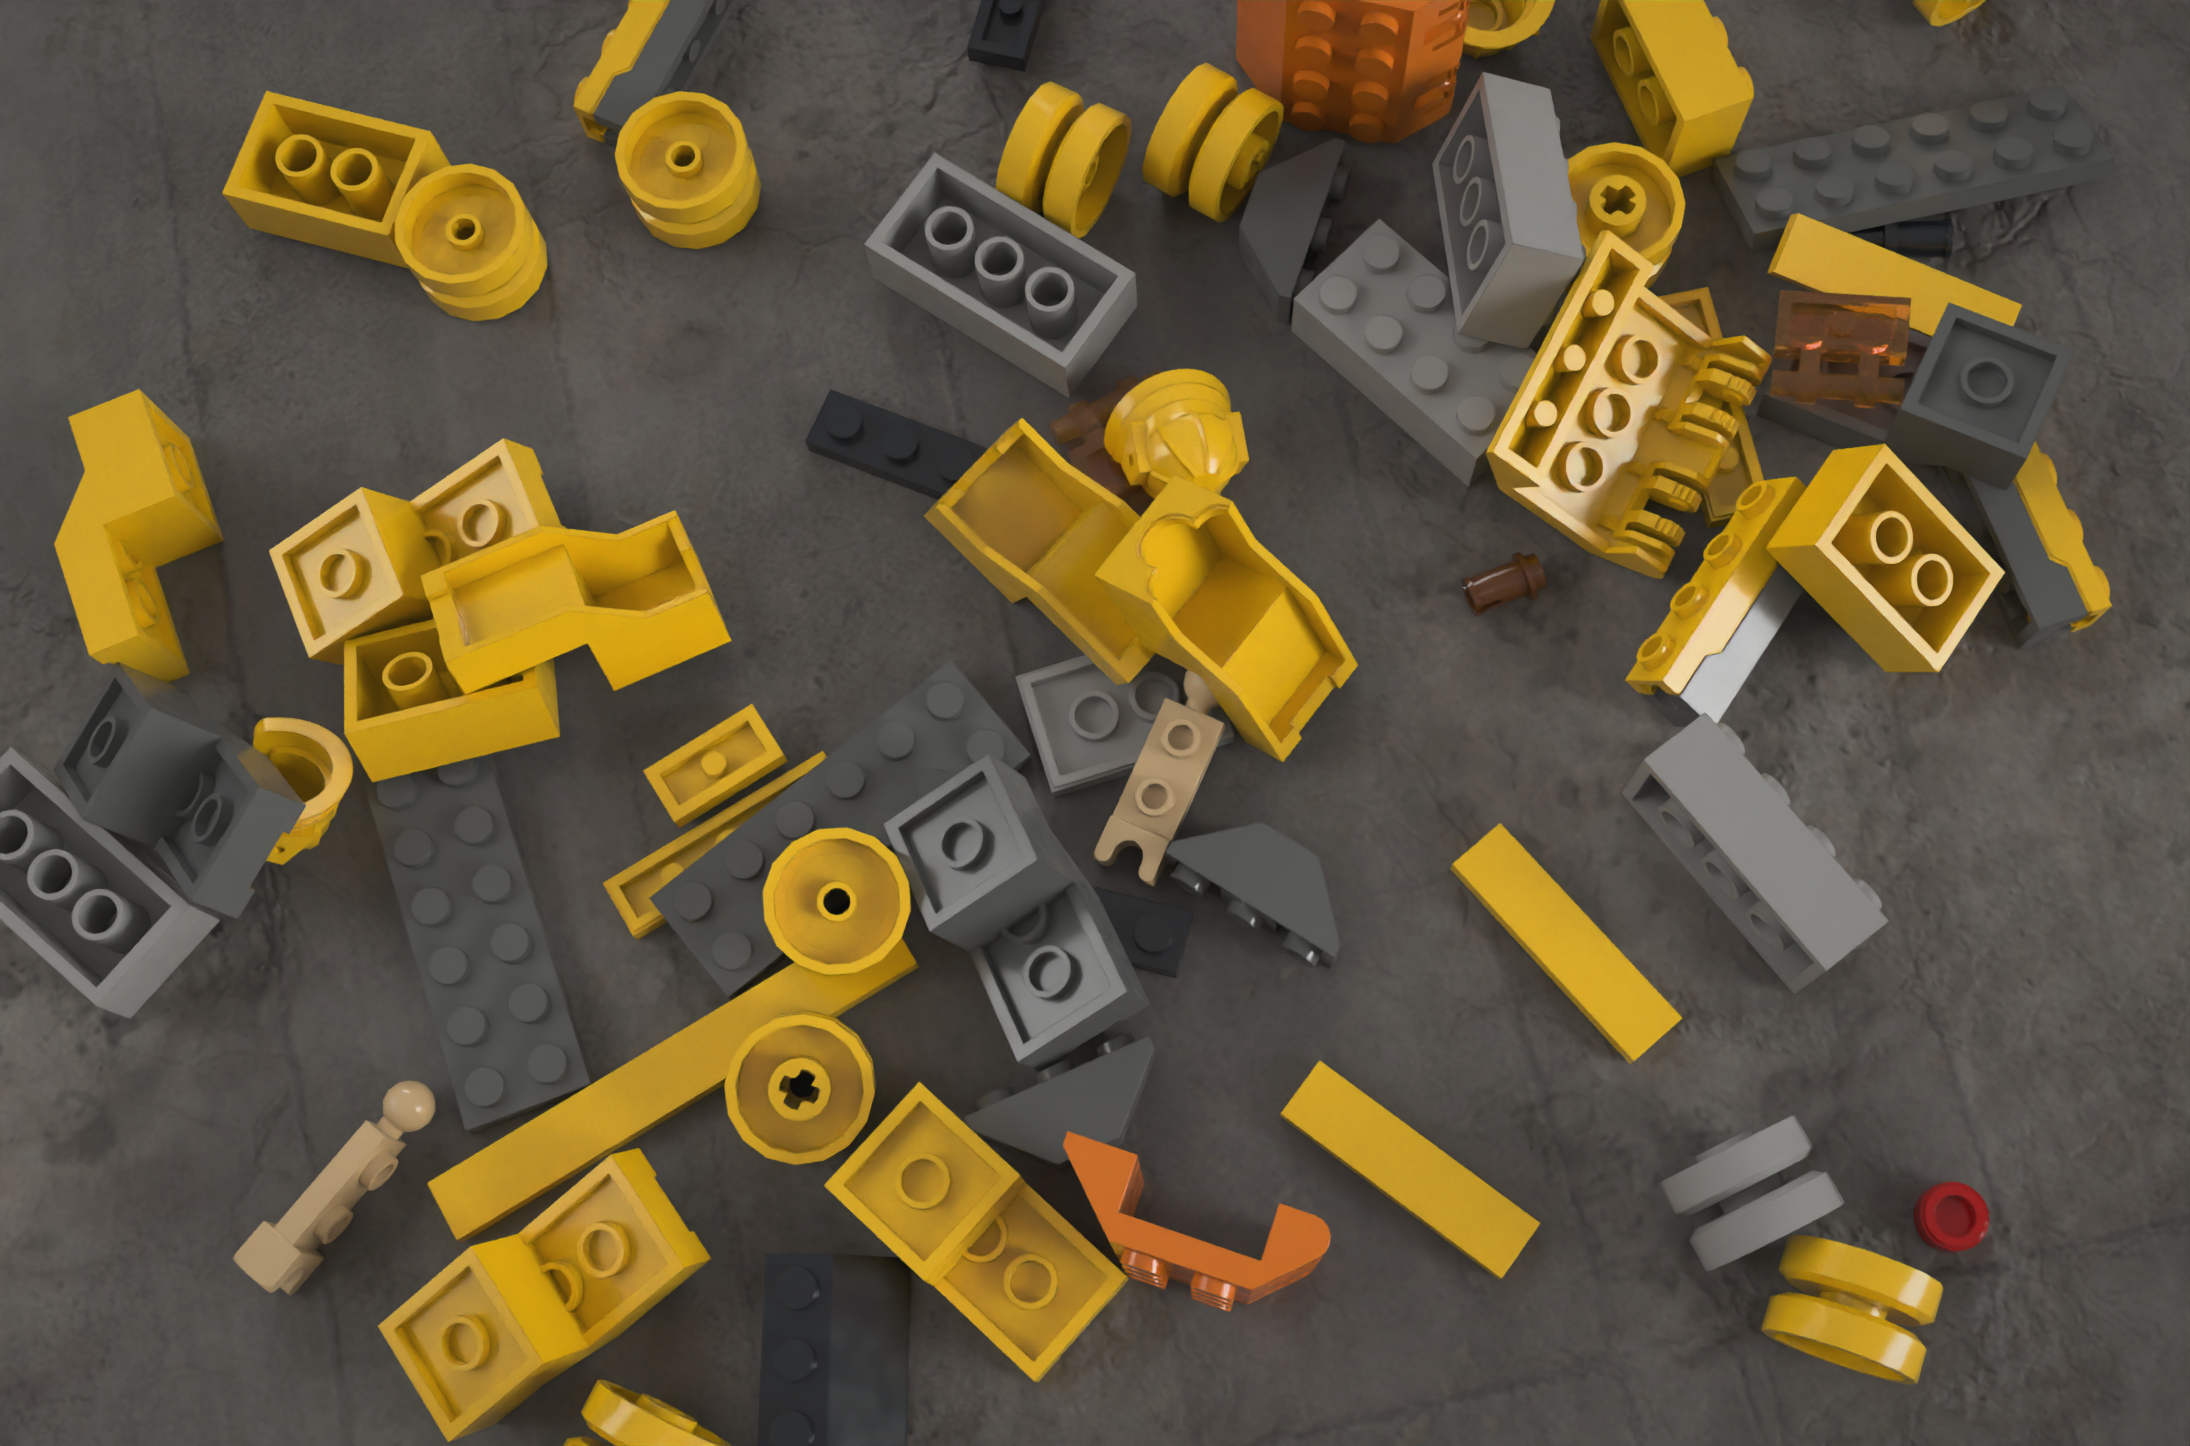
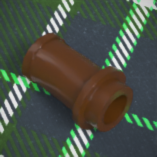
(1504, 583)

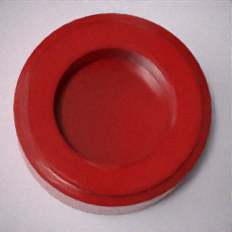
(1951, 1217)

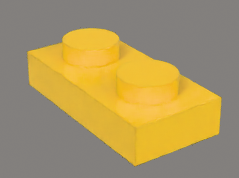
(715, 766)

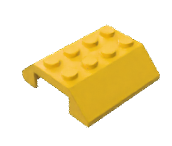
(1618, 414)

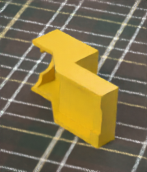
(130, 514)
(1042, 536)
(364, 557)
(554, 589)
(1228, 612)
(976, 1232)
(542, 1298)

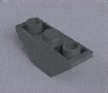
(1290, 222)
(1264, 883)
(1085, 1100)

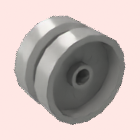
(1750, 1192)

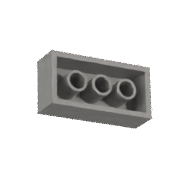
(1507, 212)
(1002, 274)
(1393, 334)
(1753, 852)
(88, 894)

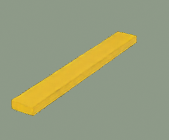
(640, 1094)

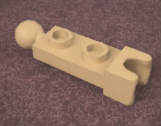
(1163, 780)
(286, 1251)

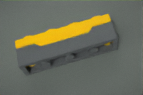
(647, 57)
(2040, 547)
(1723, 613)

